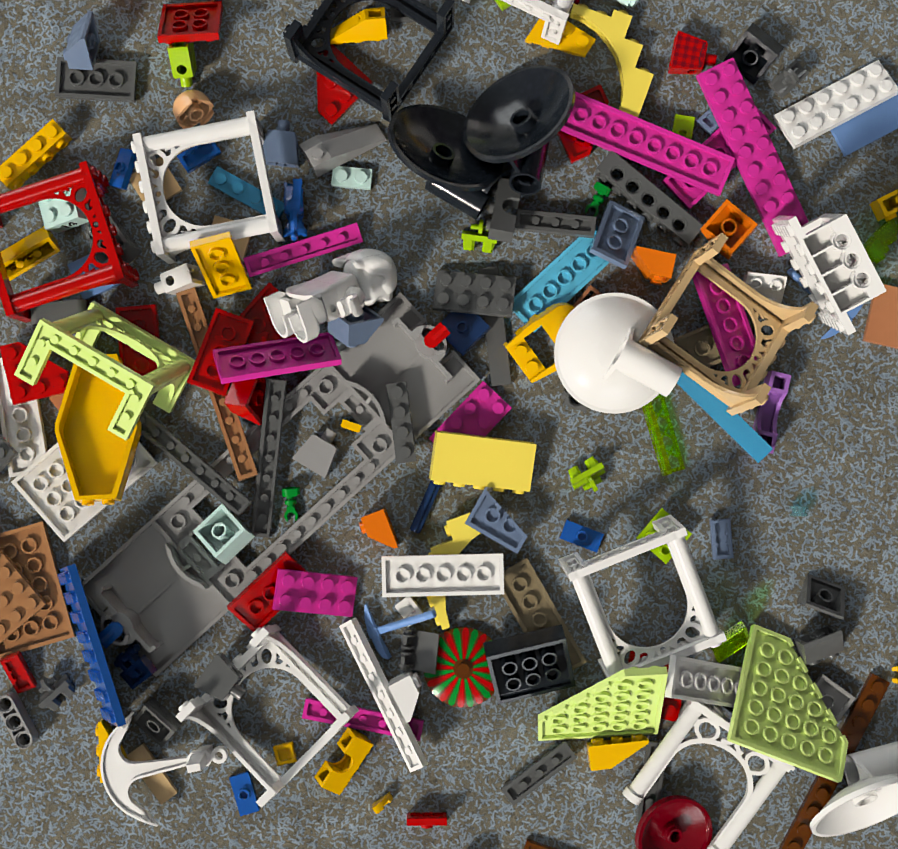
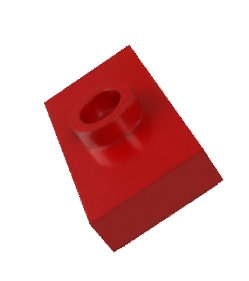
(18, 672)
(426, 819)

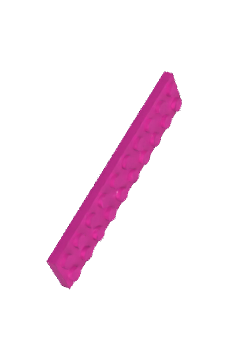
(648, 144)
(750, 146)

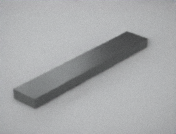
(495, 339)

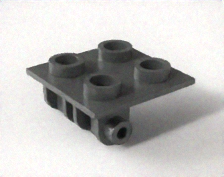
(419, 651)

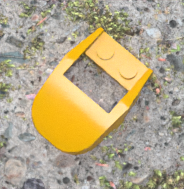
(520, 350)

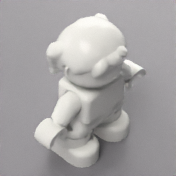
(365, 278)

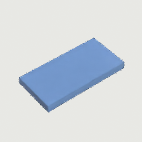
(867, 126)

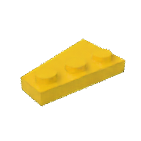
(573, 41)

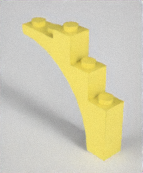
(626, 52)
(461, 536)

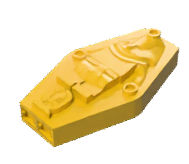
(92, 455)

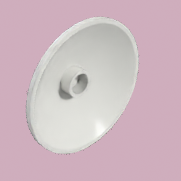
(601, 356)
(869, 794)

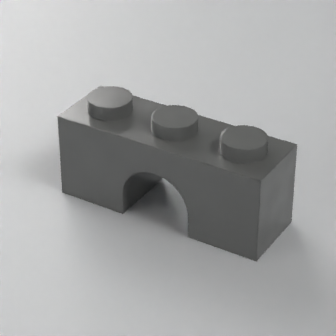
(502, 224)

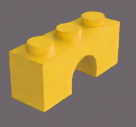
(336, 775)

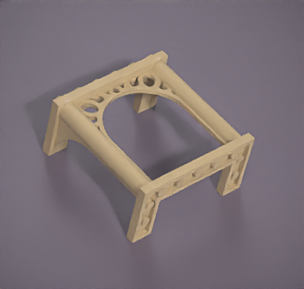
(776, 315)

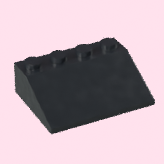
(529, 664)

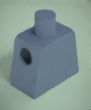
(281, 146)

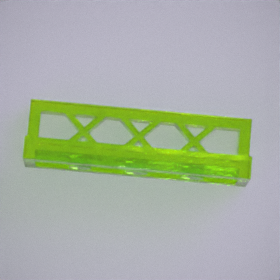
(657, 439)

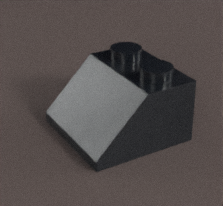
(754, 53)

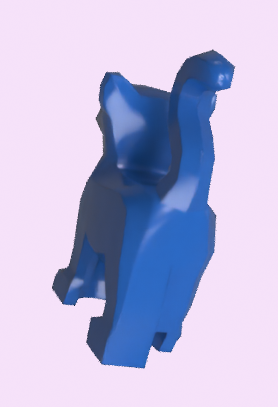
(294, 210)

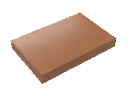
(883, 319)

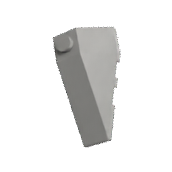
(335, 148)

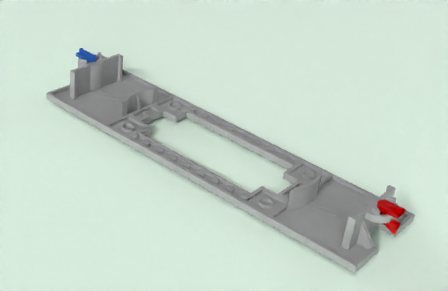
(168, 586)

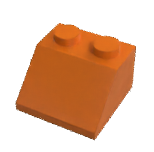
(732, 223)
(654, 264)
(379, 528)

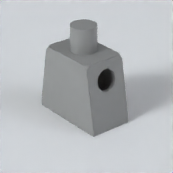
(318, 453)

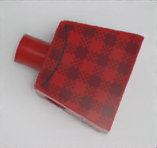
(689, 55)

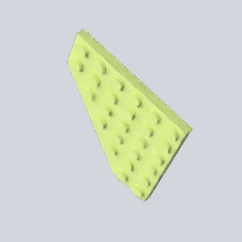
(616, 706)
(783, 711)

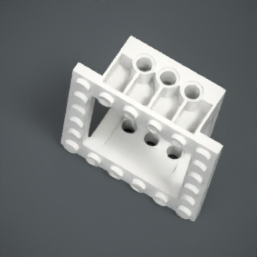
(830, 265)

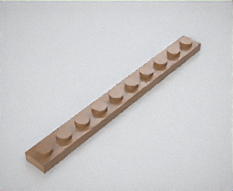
(229, 422)

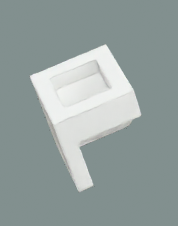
(408, 607)

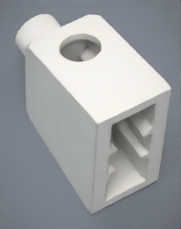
(179, 279)

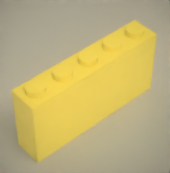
(482, 462)

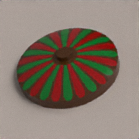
(461, 668)

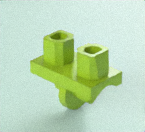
(470, 237)
(590, 477)

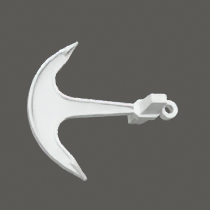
(120, 772)

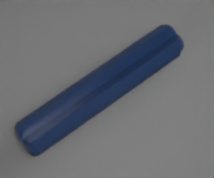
(425, 507)

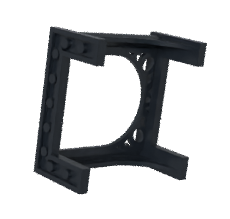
(299, 47)

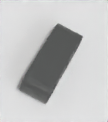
(57, 310)

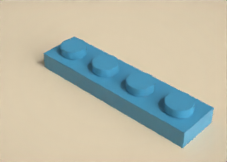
(242, 191)

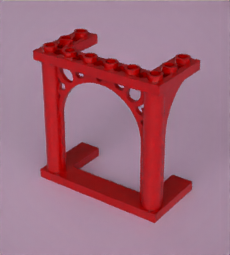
(113, 272)

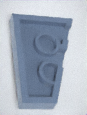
(495, 523)

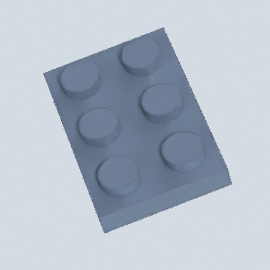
(617, 234)

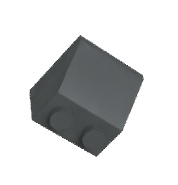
(819, 644)

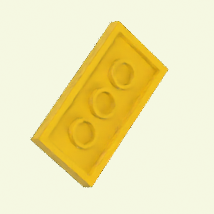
(220, 264)

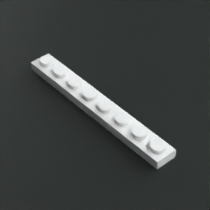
(379, 688)

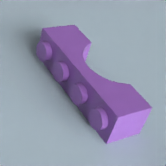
(767, 414)

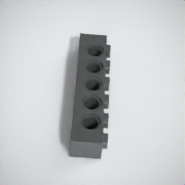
(660, 200)

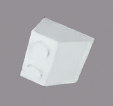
(405, 691)

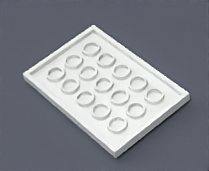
(50, 492)

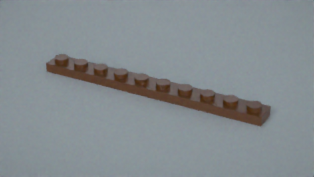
(823, 788)

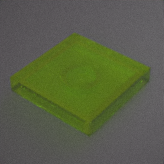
(736, 639)

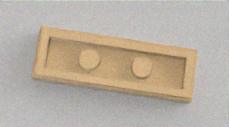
(160, 783)

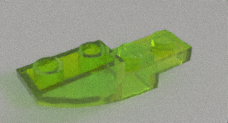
(878, 242)

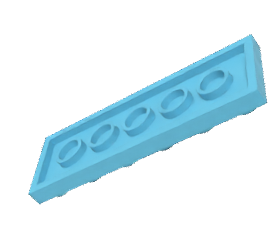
(559, 280)

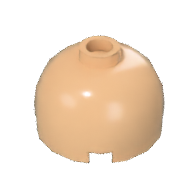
(192, 108)

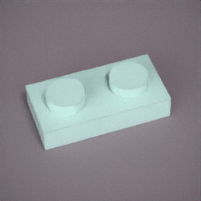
(352, 177)

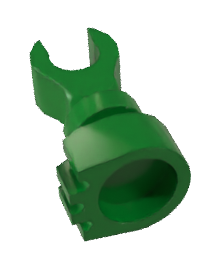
(602, 191)
(290, 493)

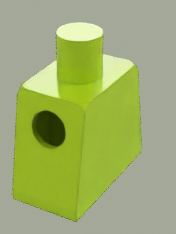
(182, 62)

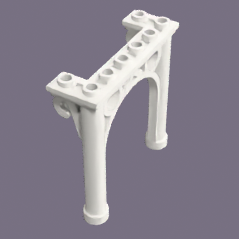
(674, 741)

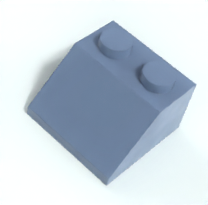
(82, 44)
(355, 330)

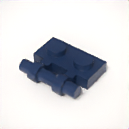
(139, 669)

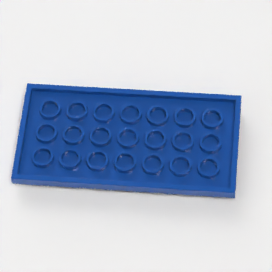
(93, 650)

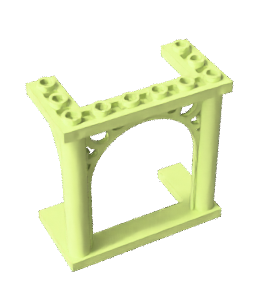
(56, 336)

